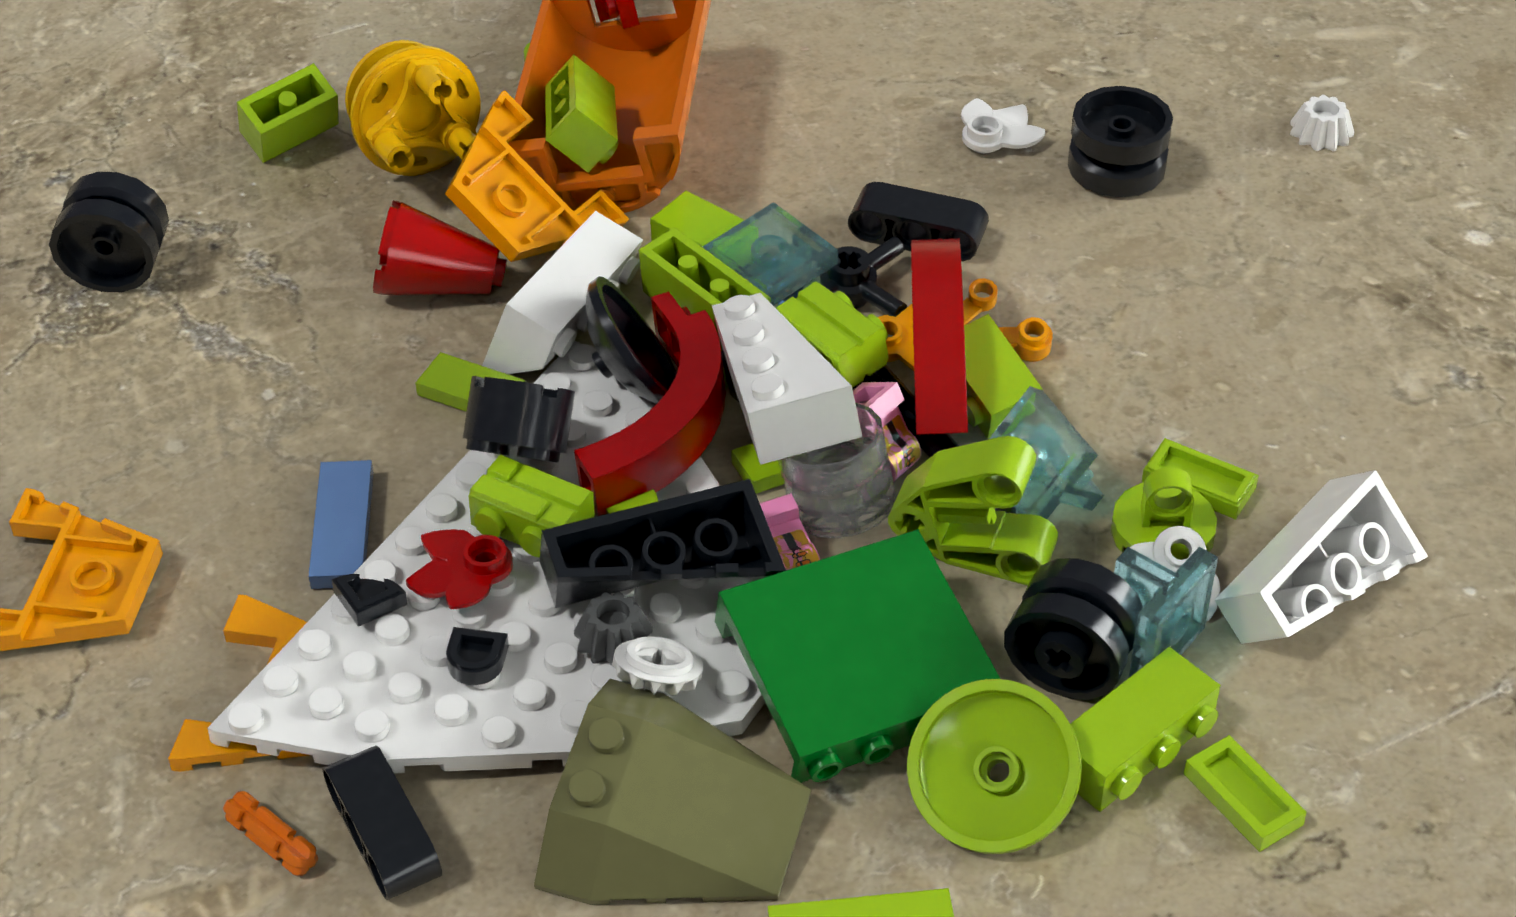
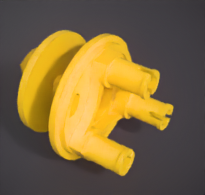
(412, 107)

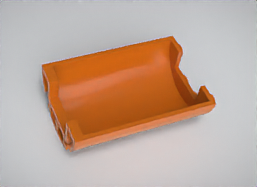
(653, 85)

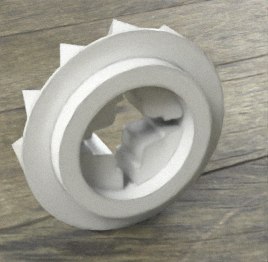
(657, 665)

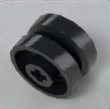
(1119, 141)
(109, 232)
(1073, 628)

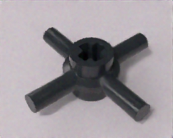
(857, 276)

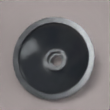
(626, 343)

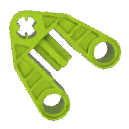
(955, 504)

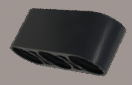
(915, 214)
(382, 822)

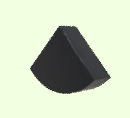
(368, 597)

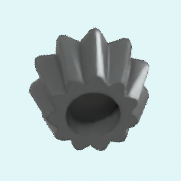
(608, 624)

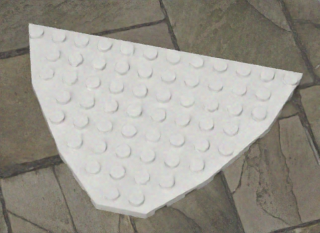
(390, 680)

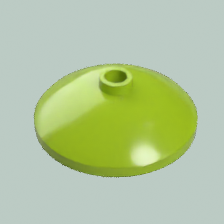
(969, 735)

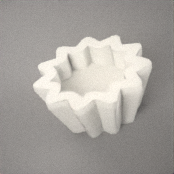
(1322, 123)

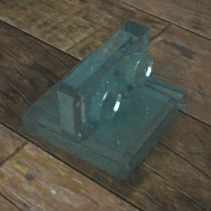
(774, 252)
(1061, 456)
(1172, 602)

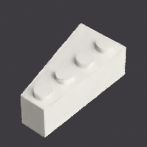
(782, 382)

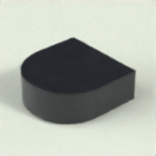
(476, 655)

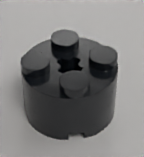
(518, 415)

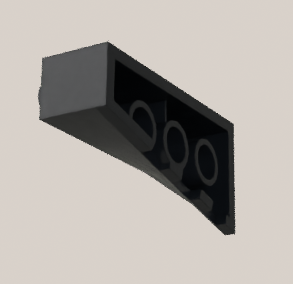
(682, 537)

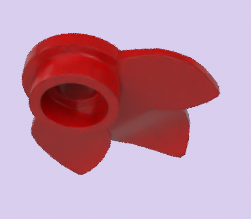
(461, 567)

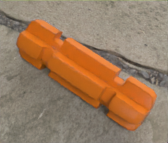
(270, 833)

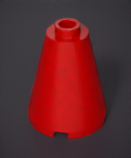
(433, 257)

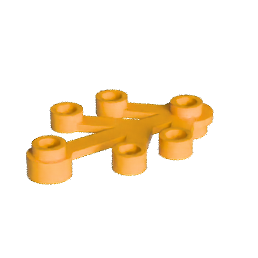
(1028, 348)

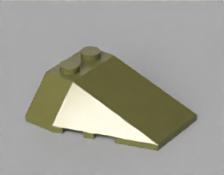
(666, 809)

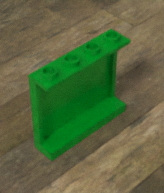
(853, 650)

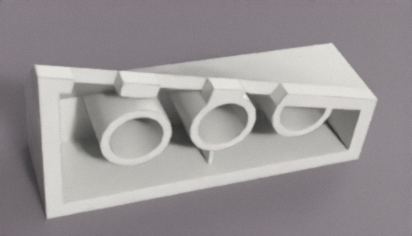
(553, 302)
(1320, 559)

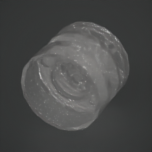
(843, 485)

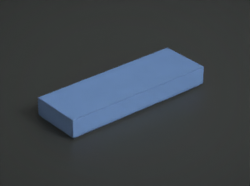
(340, 520)

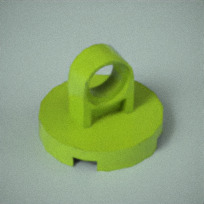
(1160, 503)

